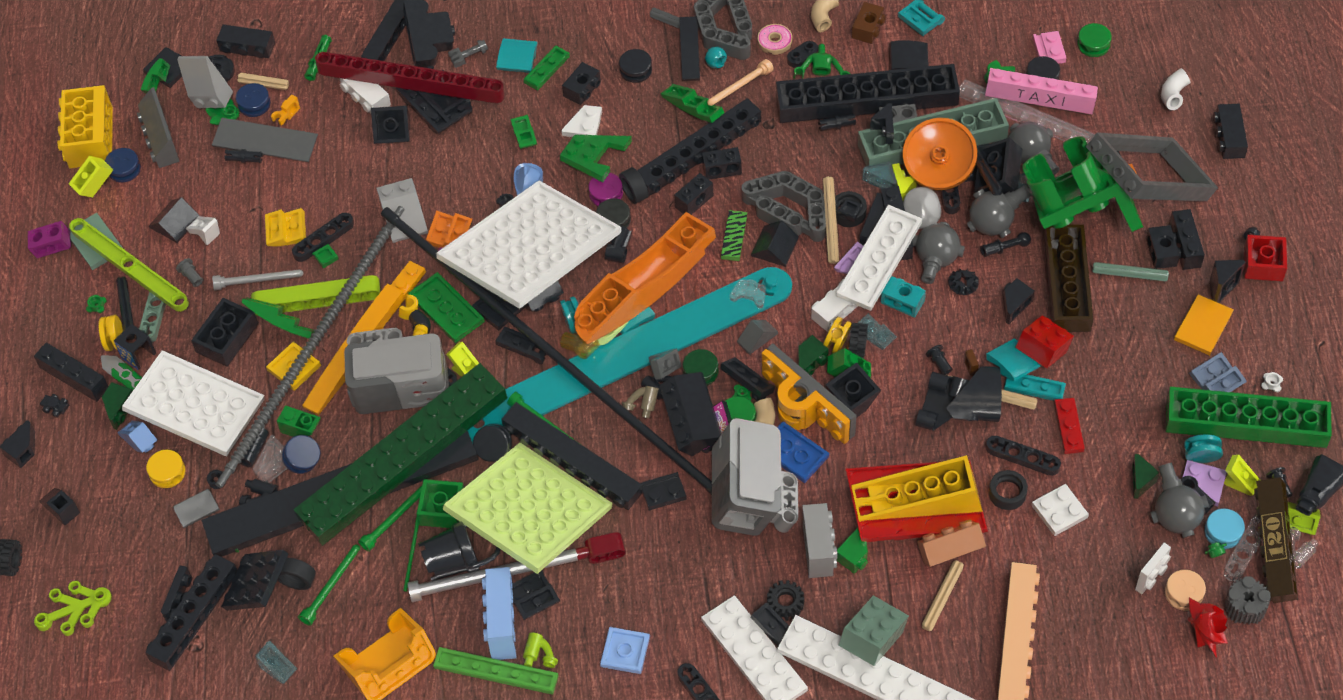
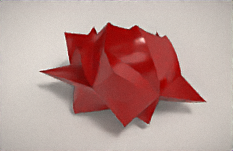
(1208, 624)

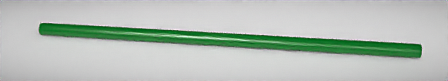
(411, 555)

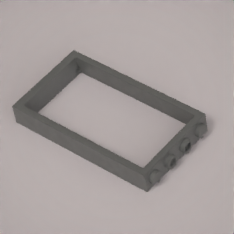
(1197, 186)

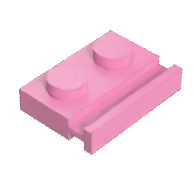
(1050, 45)

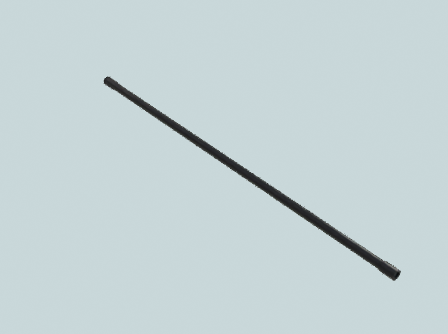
(395, 220)

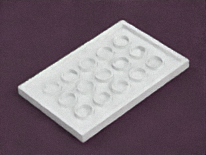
(193, 403)

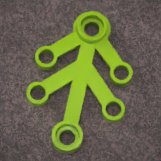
(75, 607)

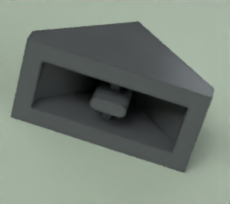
(756, 335)

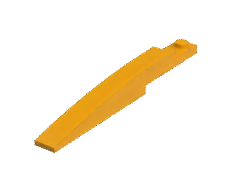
(373, 319)

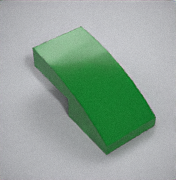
(157, 73)
(523, 131)

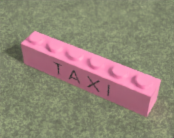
(1041, 91)

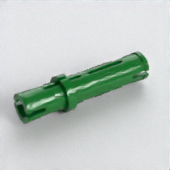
(322, 47)

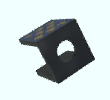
(127, 349)

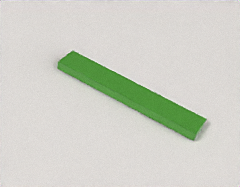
(496, 670)

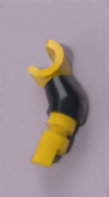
(420, 322)

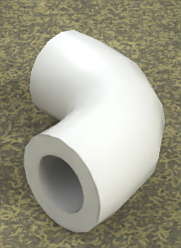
(1172, 88)

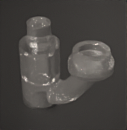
(1305, 552)

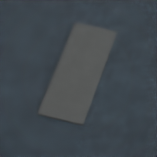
(265, 138)

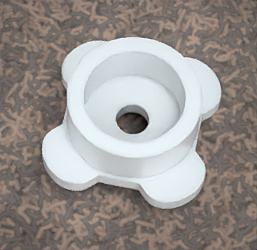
(1272, 377)

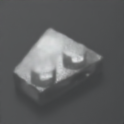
(270, 461)

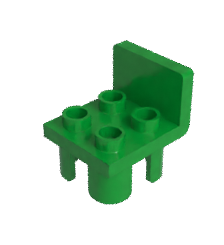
(1081, 188)

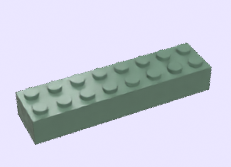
(982, 119)

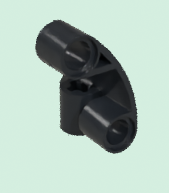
(939, 395)

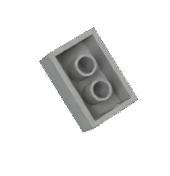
(819, 540)

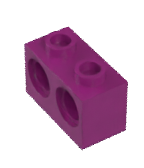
(49, 239)

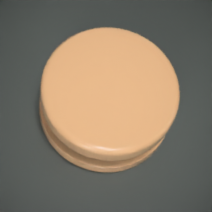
(1183, 585)

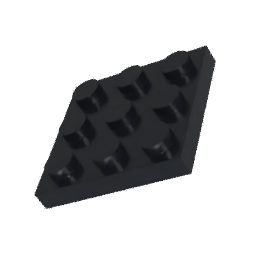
(254, 580)

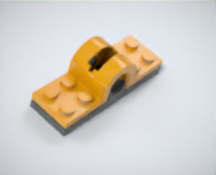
(805, 397)

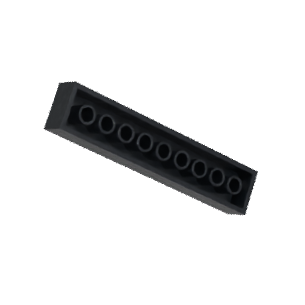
(866, 92)

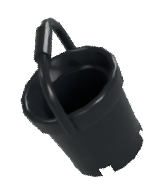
(452, 553)

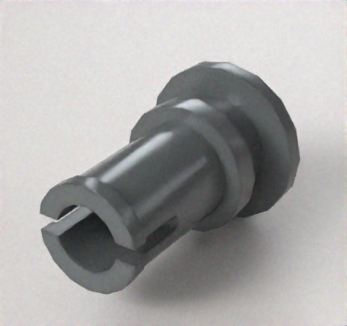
(187, 269)

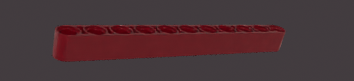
(410, 77)

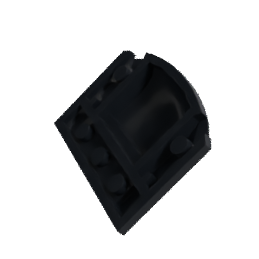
(436, 109)

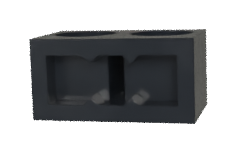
(722, 163)

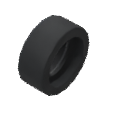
(633, 185)
(839, 199)
(1006, 503)
(297, 574)

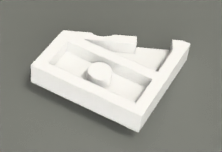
(584, 122)

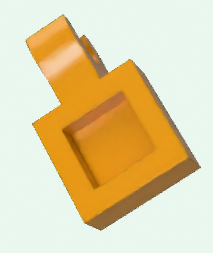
(289, 109)

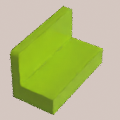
(1302, 522)

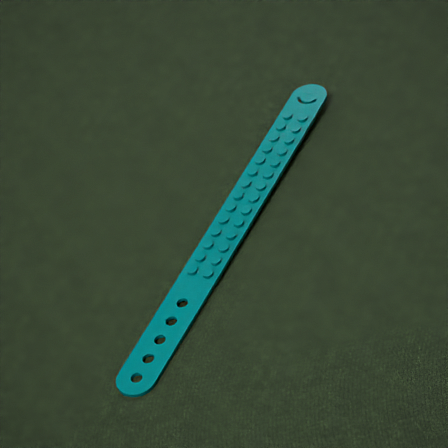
(632, 350)

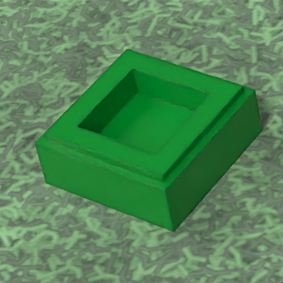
(325, 256)

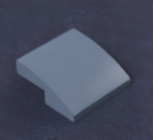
(1218, 375)

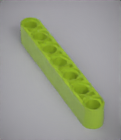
(318, 294)

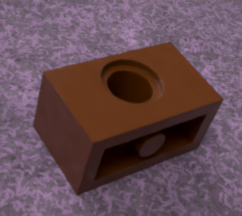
(868, 23)

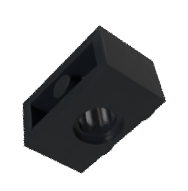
(581, 83)
(694, 194)
(1163, 247)

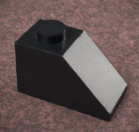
(1016, 299)

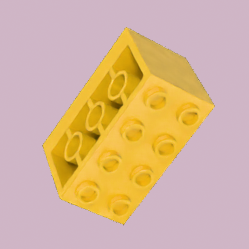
(85, 124)

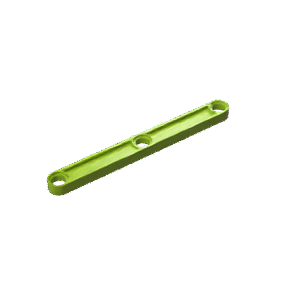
(137, 271)

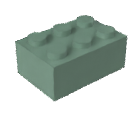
(873, 630)

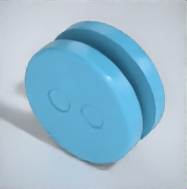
(1224, 527)

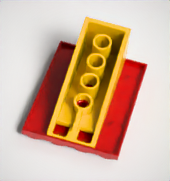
(914, 499)

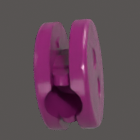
(605, 190)

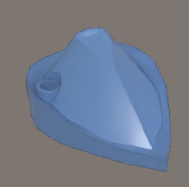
(526, 175)

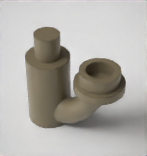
(648, 403)

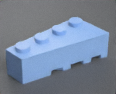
(499, 613)

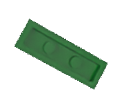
(546, 67)

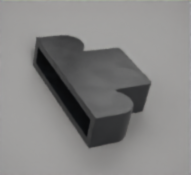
(427, 32)

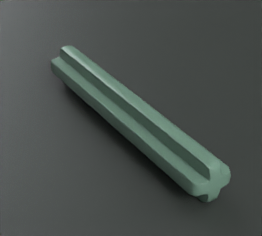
(1130, 271)

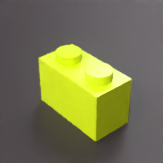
(90, 176)

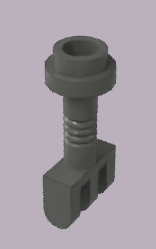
(458, 57)

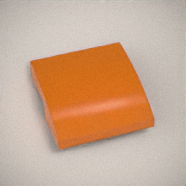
(447, 228)

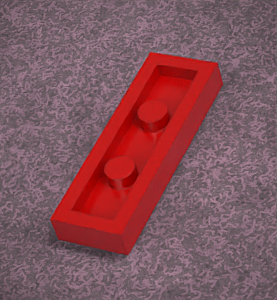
(1069, 425)

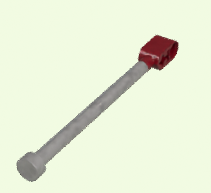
(596, 549)

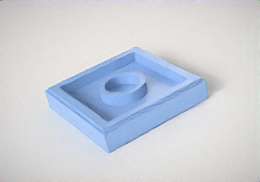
(625, 650)

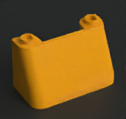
(390, 659)

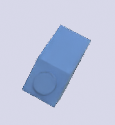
(138, 436)

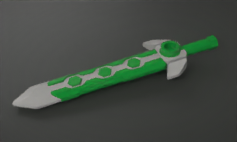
(120, 371)

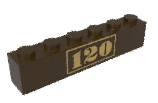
(1277, 540)

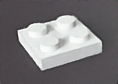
(1060, 509)
(1155, 566)

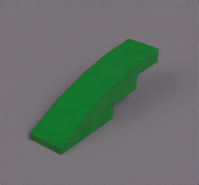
(691, 103)
(273, 314)

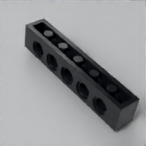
(168, 655)

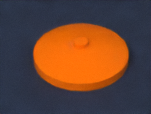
(940, 153)

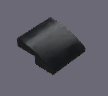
(908, 54)
(533, 595)

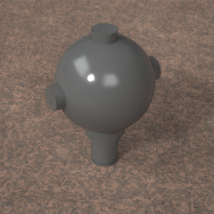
(1033, 140)
(995, 214)
(937, 248)
(1178, 506)

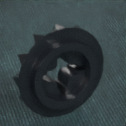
(958, 286)

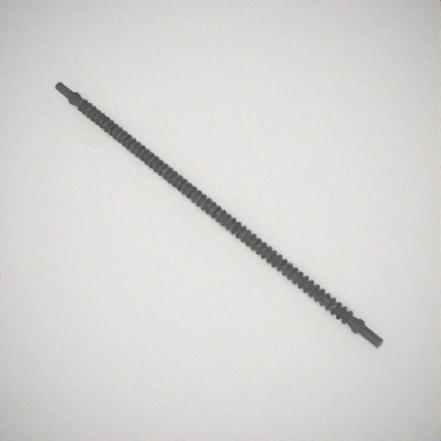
(307, 350)

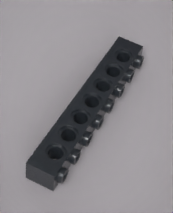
(709, 138)

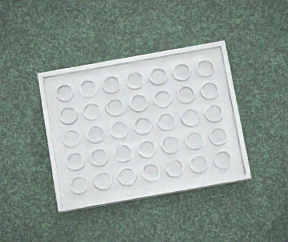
(528, 243)

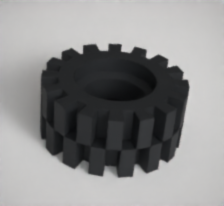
(858, 339)
(10, 557)
(786, 589)

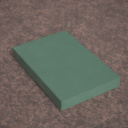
(90, 256)

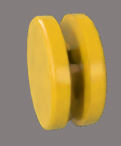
(109, 330)
(837, 334)
(166, 468)

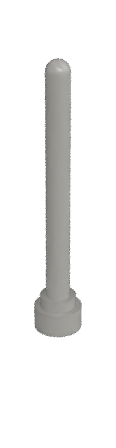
(221, 282)

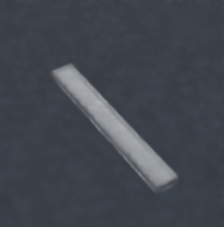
(1024, 113)

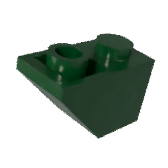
(812, 354)
(113, 401)

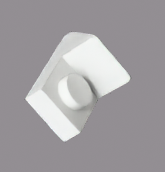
(205, 227)

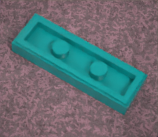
(1036, 387)

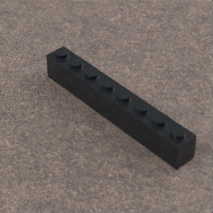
(572, 456)

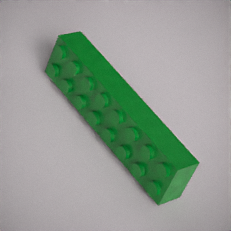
(1248, 417)

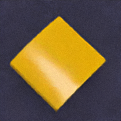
(285, 227)

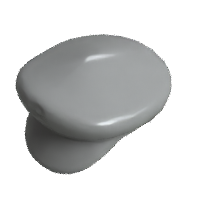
(924, 204)

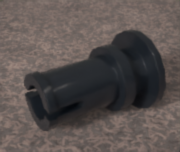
(939, 358)
(1278, 472)

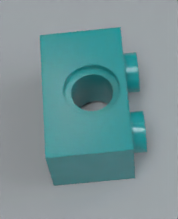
(908, 304)

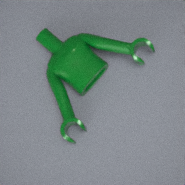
(821, 64)

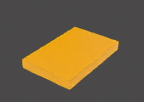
(1203, 324)

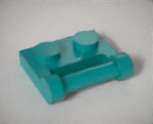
(918, 20)

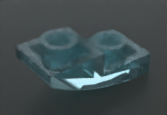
(877, 334)

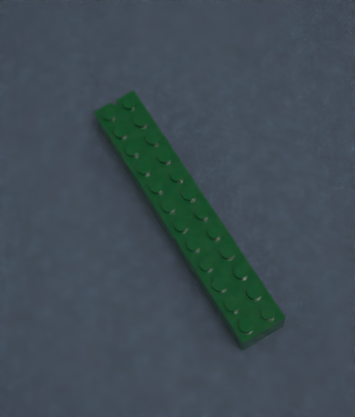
(400, 454)

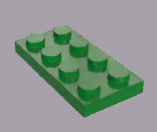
(446, 307)

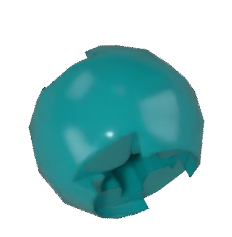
(716, 57)

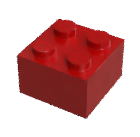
(1265, 258)
(1044, 341)

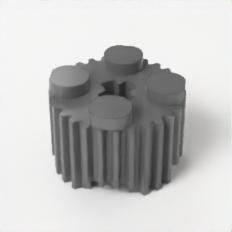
(1247, 601)

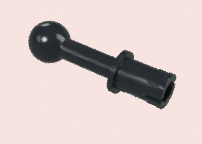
(1023, 239)

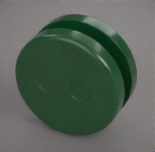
(702, 361)

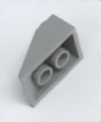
(204, 82)
(405, 195)

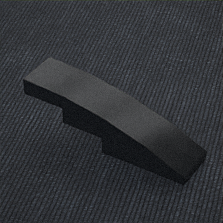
(689, 49)

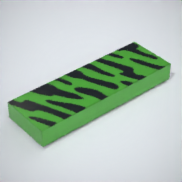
(734, 235)

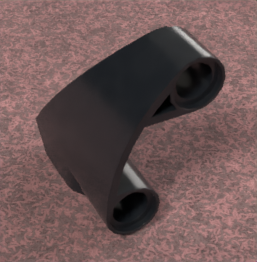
(980, 397)

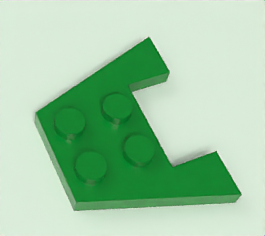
(586, 150)

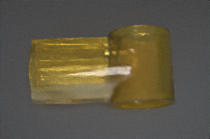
(574, 343)

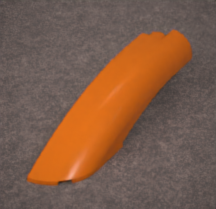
(643, 280)

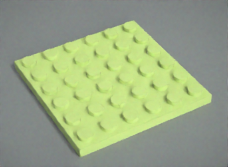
(528, 507)

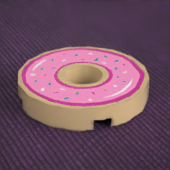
(775, 31)

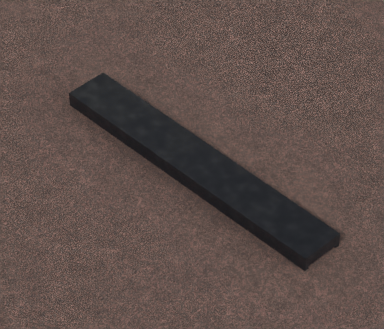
(275, 513)

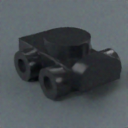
(53, 403)

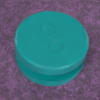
(568, 309)
(1203, 448)

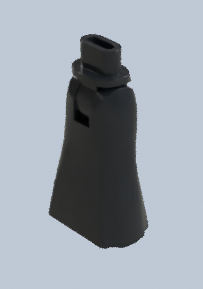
(1322, 482)

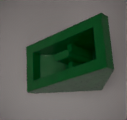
(1143, 476)

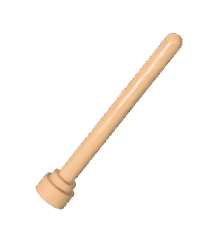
(763, 68)

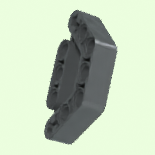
(734, 44)
(763, 190)

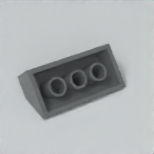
(157, 130)

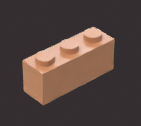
(951, 543)

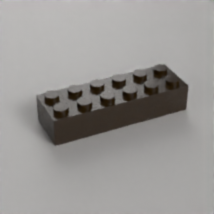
(1068, 278)

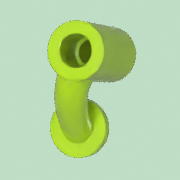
(533, 645)

